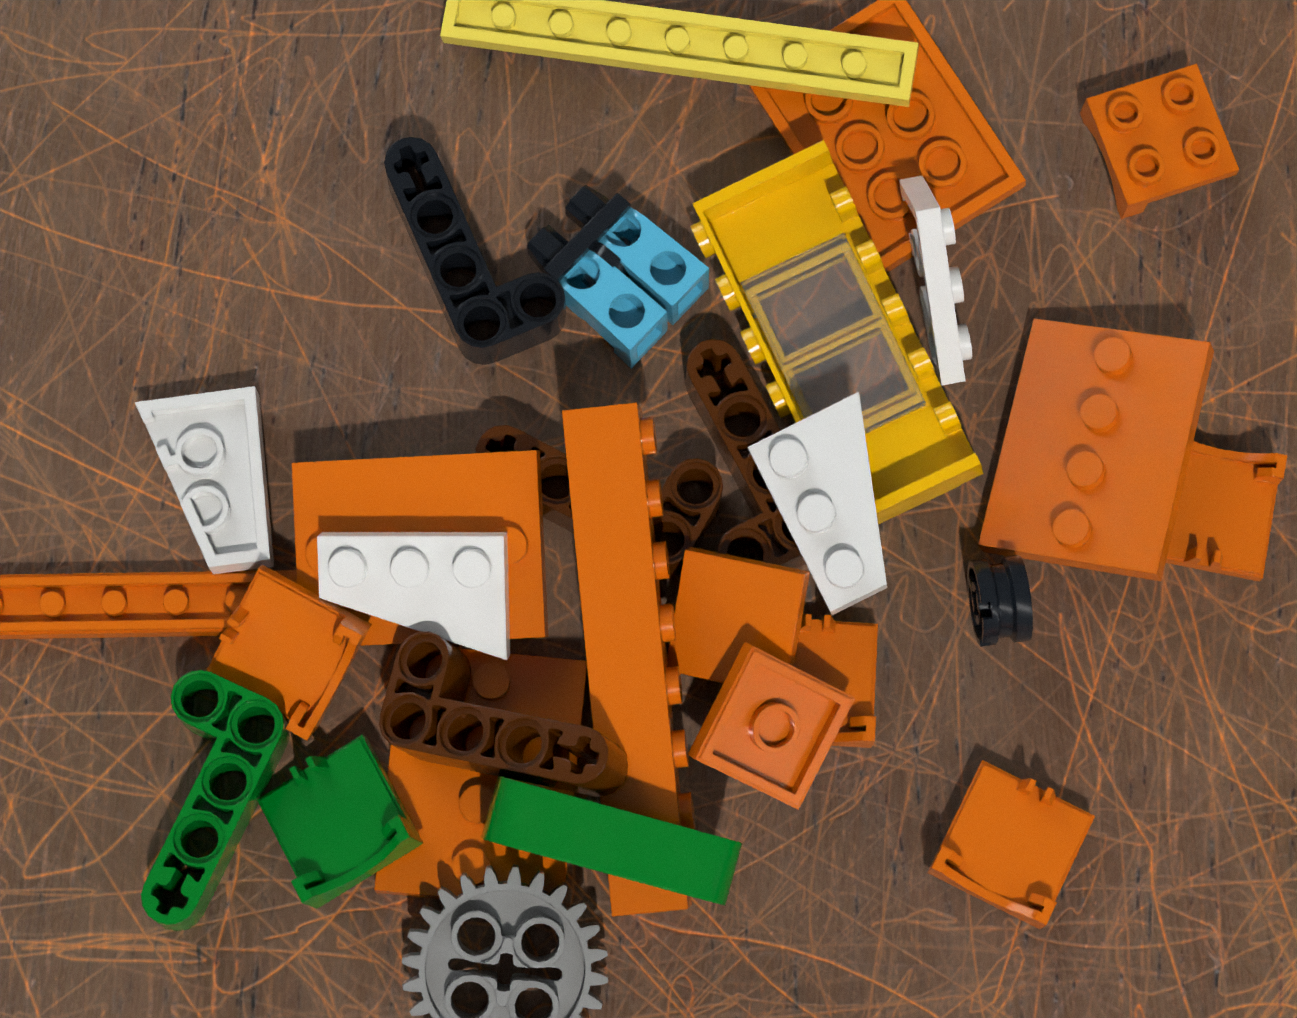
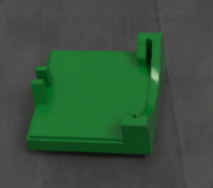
(338, 822)

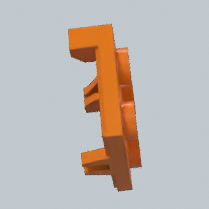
(1159, 138)
(1226, 511)
(289, 648)
(846, 659)
(1011, 844)

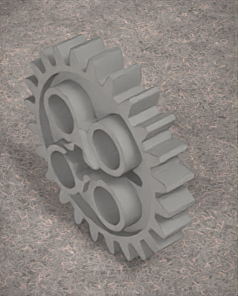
(510, 910)

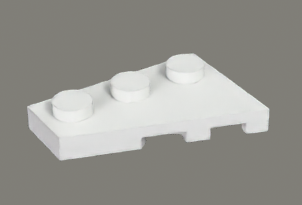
(943, 284)
(218, 470)
(827, 500)
(424, 582)

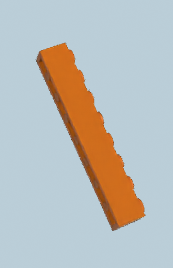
(628, 623)

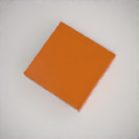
(731, 603)
(771, 726)

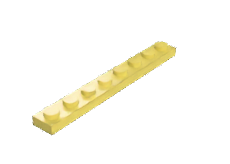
(690, 45)

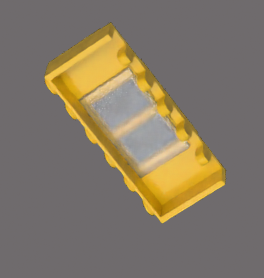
(833, 322)

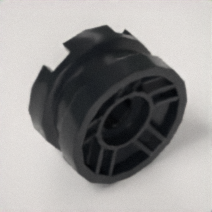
(1000, 600)

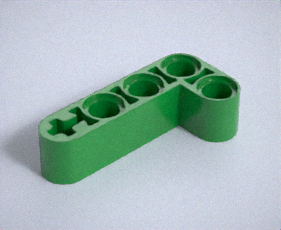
(202, 807)
(611, 840)

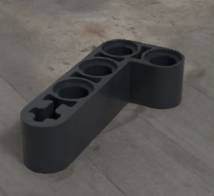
(459, 249)

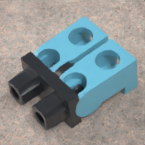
(620, 272)

